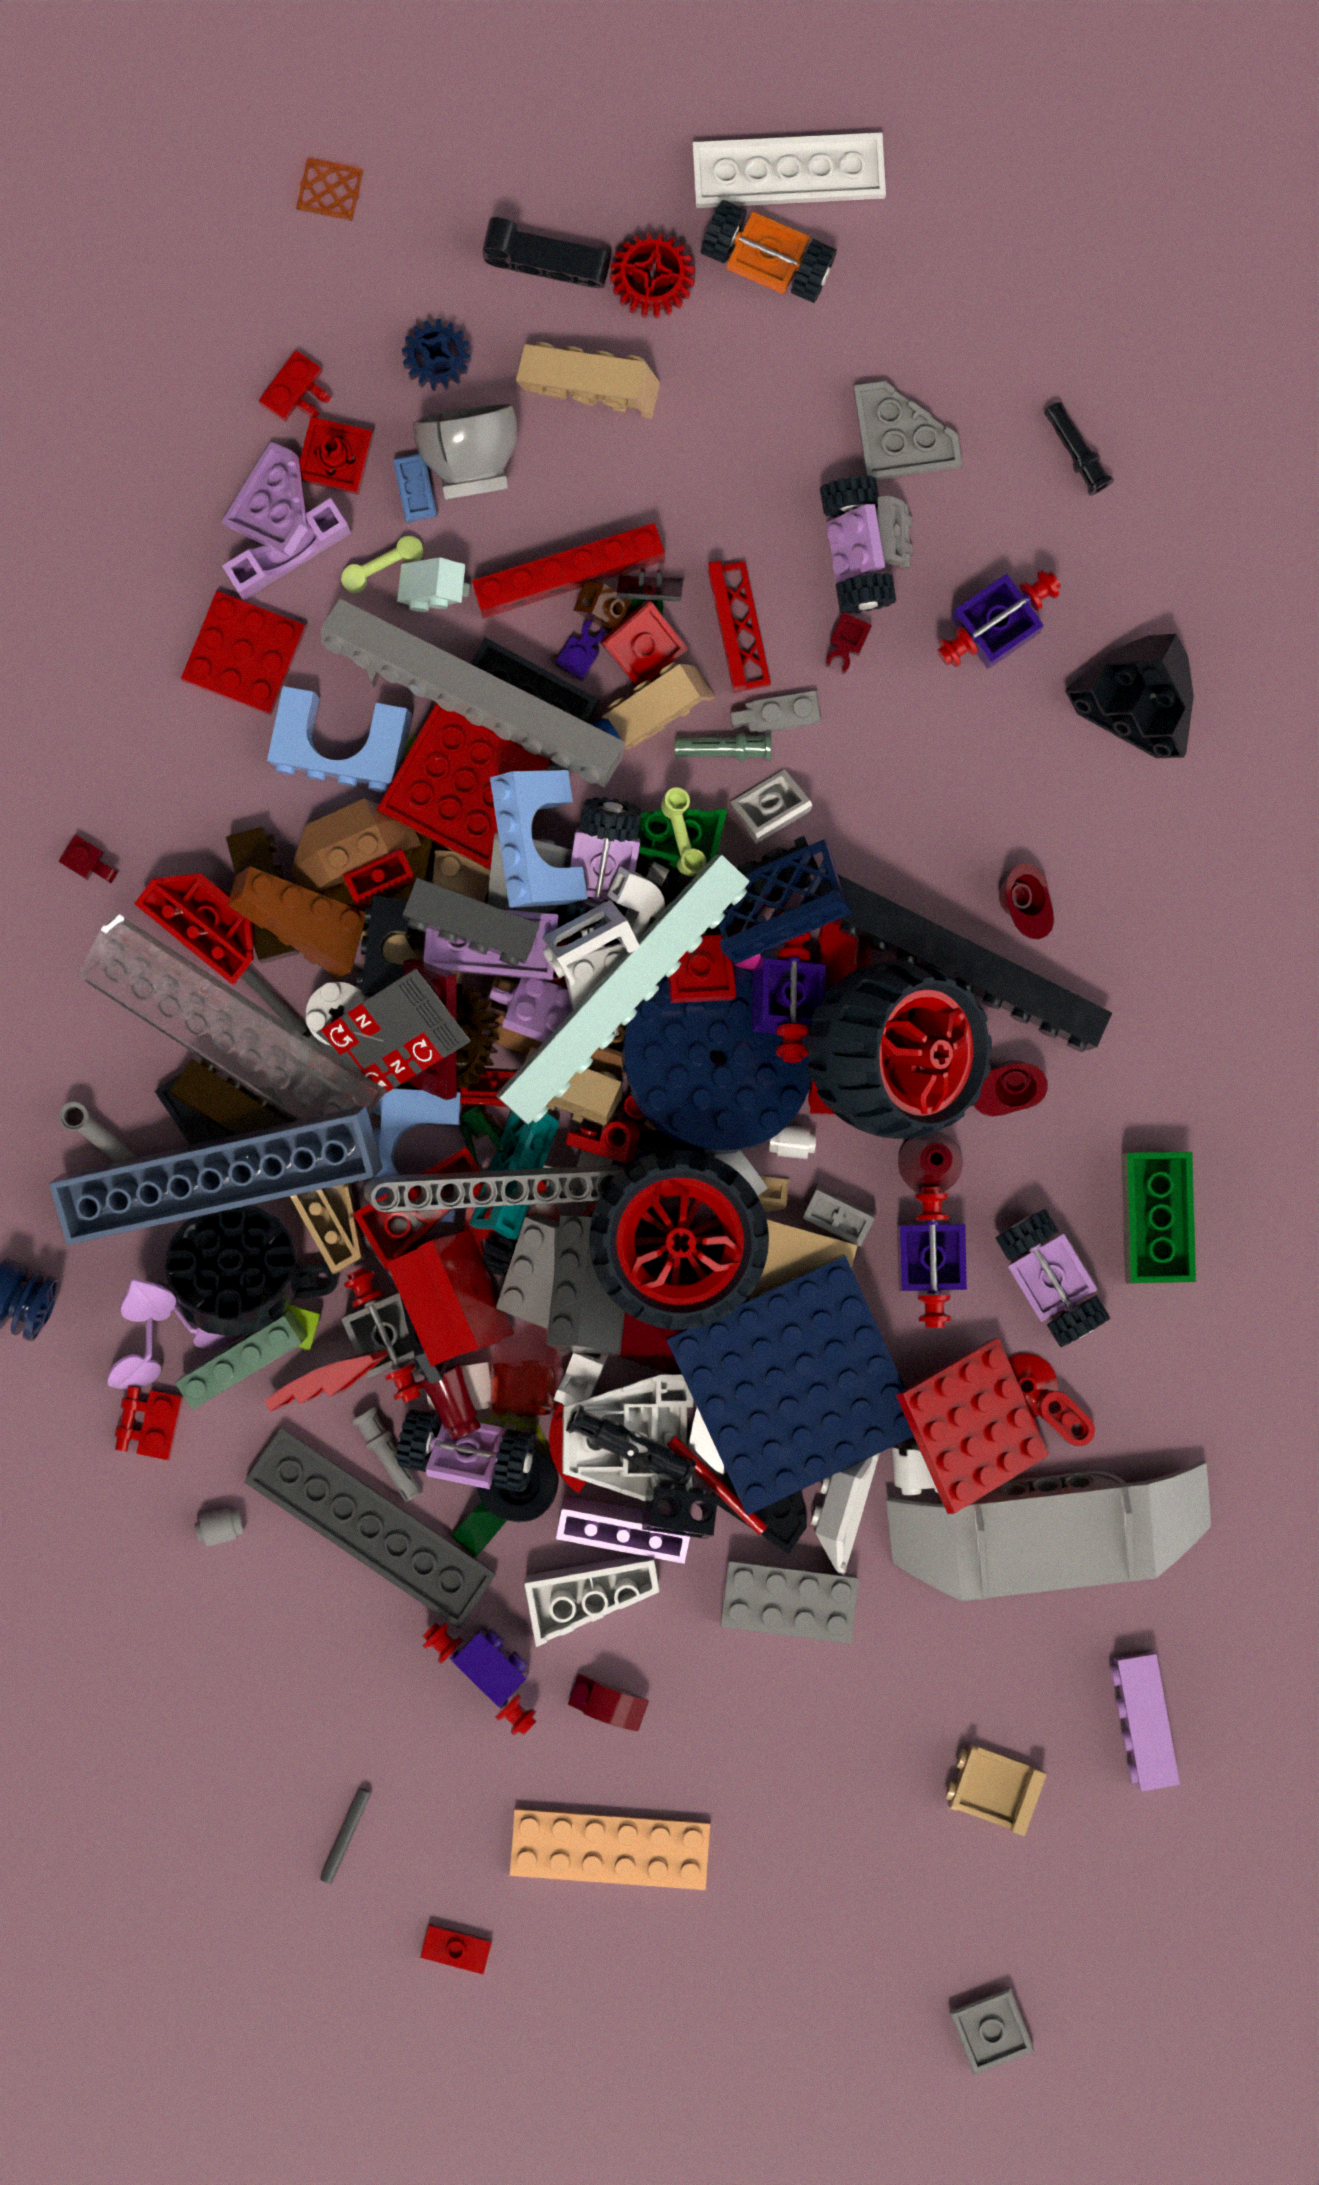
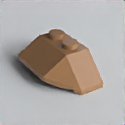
(347, 842)

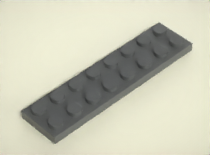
(370, 1527)

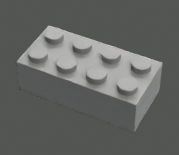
(789, 1601)

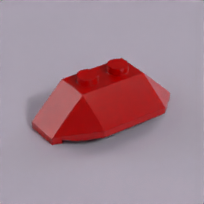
(200, 918)

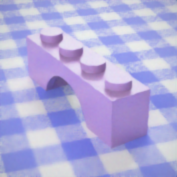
(263, 565)

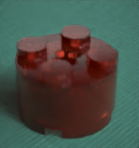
(522, 1389)

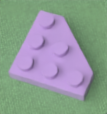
(271, 502)

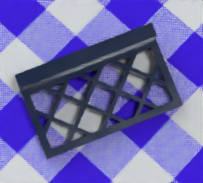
(793, 922)

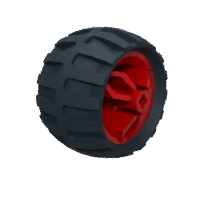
(932, 1058)
(674, 1302)

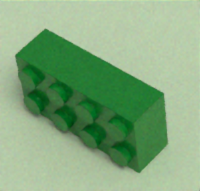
(1159, 1217)

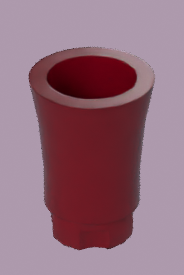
(453, 1402)

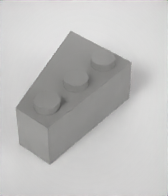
(531, 1272)

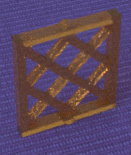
(321, 176)

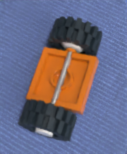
(768, 252)

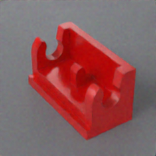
(486, 1089)

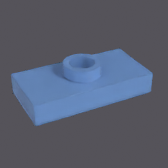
(414, 488)

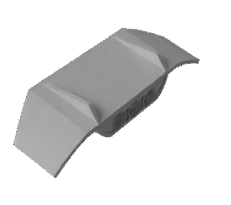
(1052, 1533)

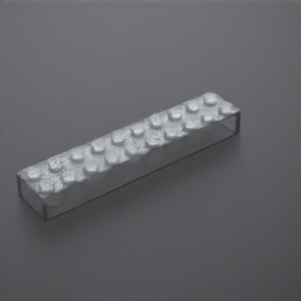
(223, 1025)

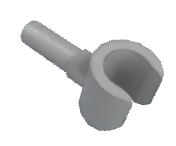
(656, 873)

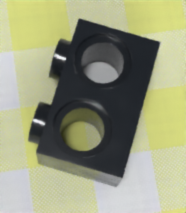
(680, 1520)

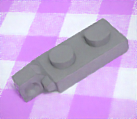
(779, 713)

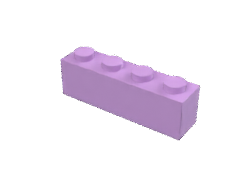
(616, 1529)
(1145, 1720)

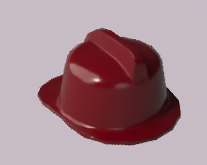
(1027, 901)
(1012, 1088)

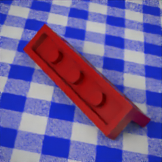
(727, 628)

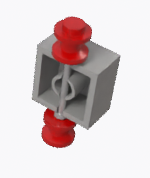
(382, 1327)

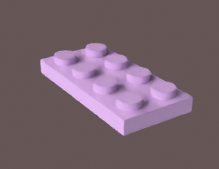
(459, 958)

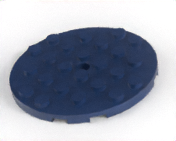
(705, 1102)

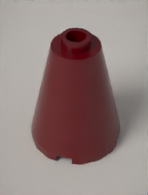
(919, 1171)

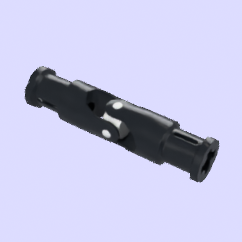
(626, 1443)

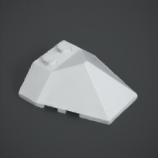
(650, 1407)

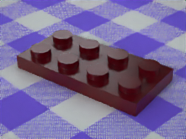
(440, 1077)

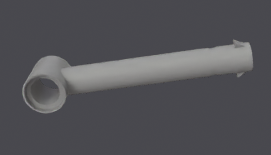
(96, 1133)

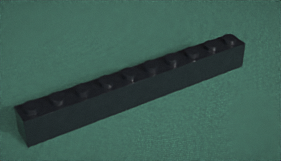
(978, 969)

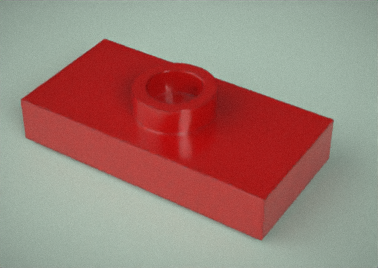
(456, 1949)

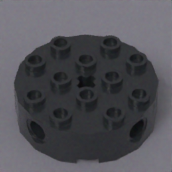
(232, 1270)

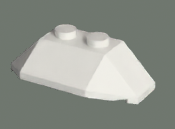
(842, 1510)

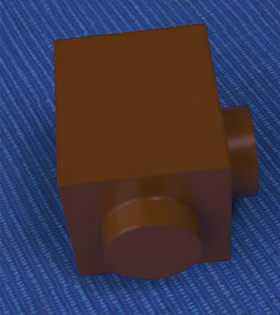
(601, 605)

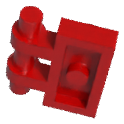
(158, 1426)

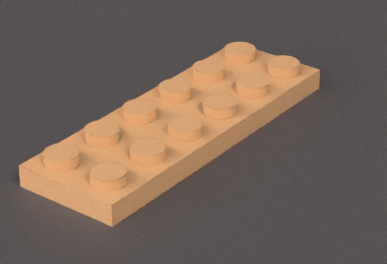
(610, 1848)

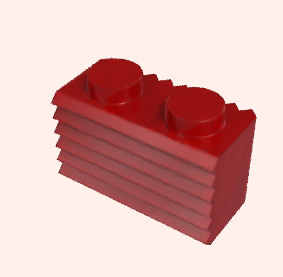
(379, 877)

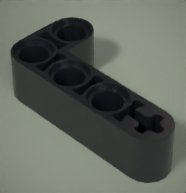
(543, 256)

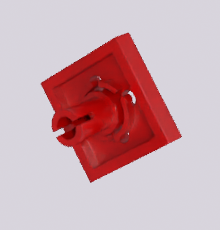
(334, 452)

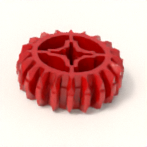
(640, 273)

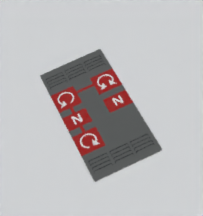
(410, 1023)

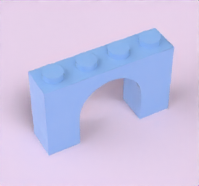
(374, 764)
(527, 876)
(403, 1111)

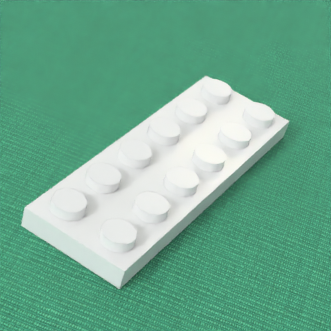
(789, 170)

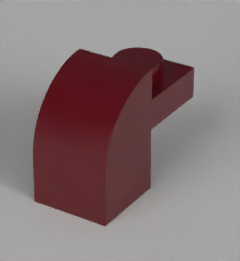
(608, 1703)

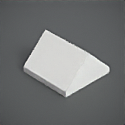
(771, 806)

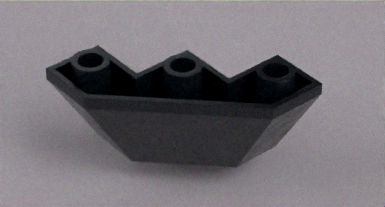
(1140, 695)

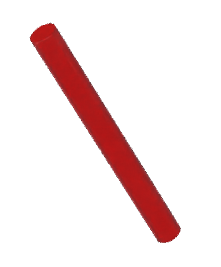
(717, 1485)

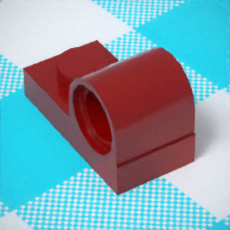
(607, 1144)

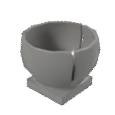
(468, 447)

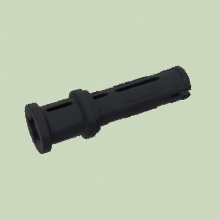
(1085, 461)

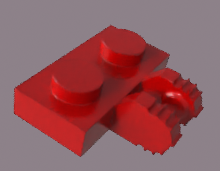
(291, 386)

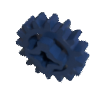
(440, 343)

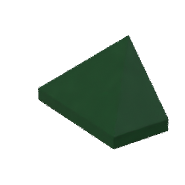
(478, 1529)

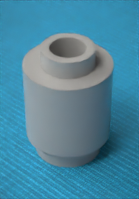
(219, 1526)

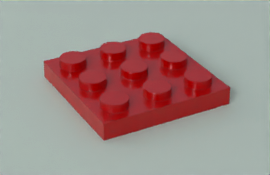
(243, 652)

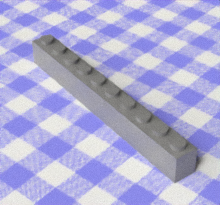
(472, 693)

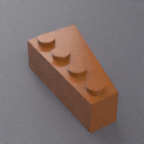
(301, 918)

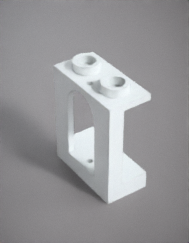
(616, 927)

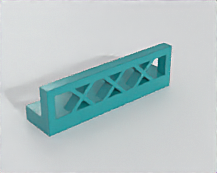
(531, 1151)

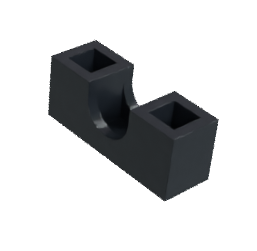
(384, 921)

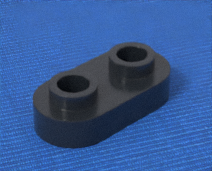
(308, 1283)

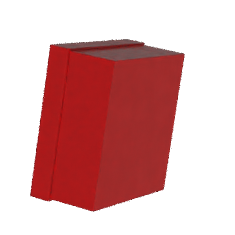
(450, 1297)

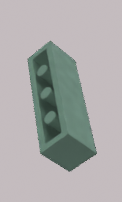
(240, 1359)

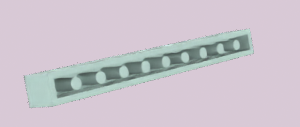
(622, 989)

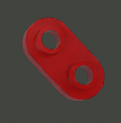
(1065, 1417)

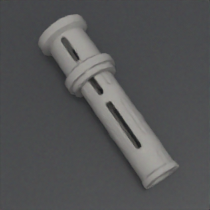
(380, 1442)

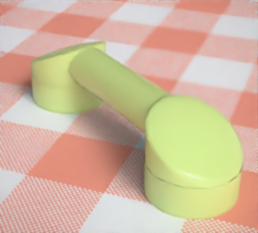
(355, 576)
(673, 806)

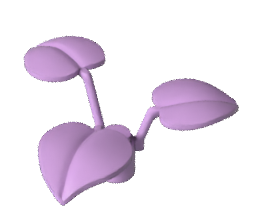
(147, 1303)

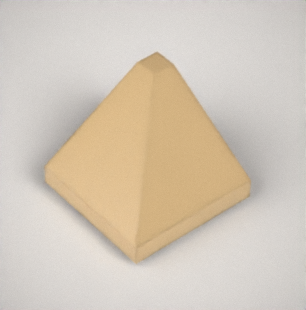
(776, 1195)

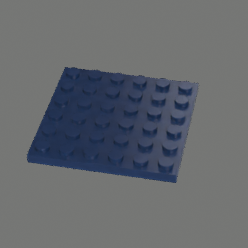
(794, 1384)

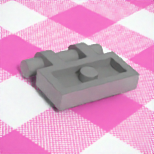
(894, 531)

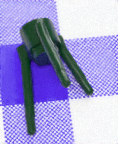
(480, 1124)

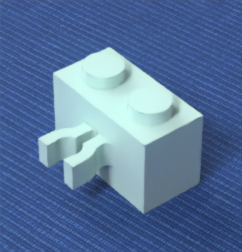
(432, 584)

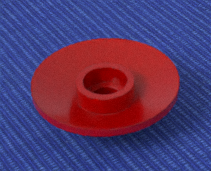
(1039, 1373)

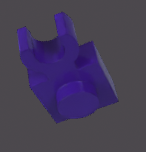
(578, 655)

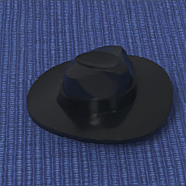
(530, 1503)

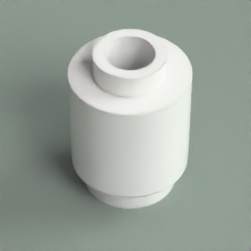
(793, 1142)

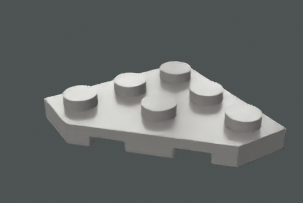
(900, 435)

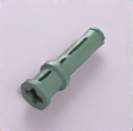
(738, 747)

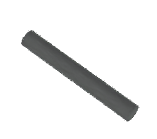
(273, 1001)
(345, 1835)

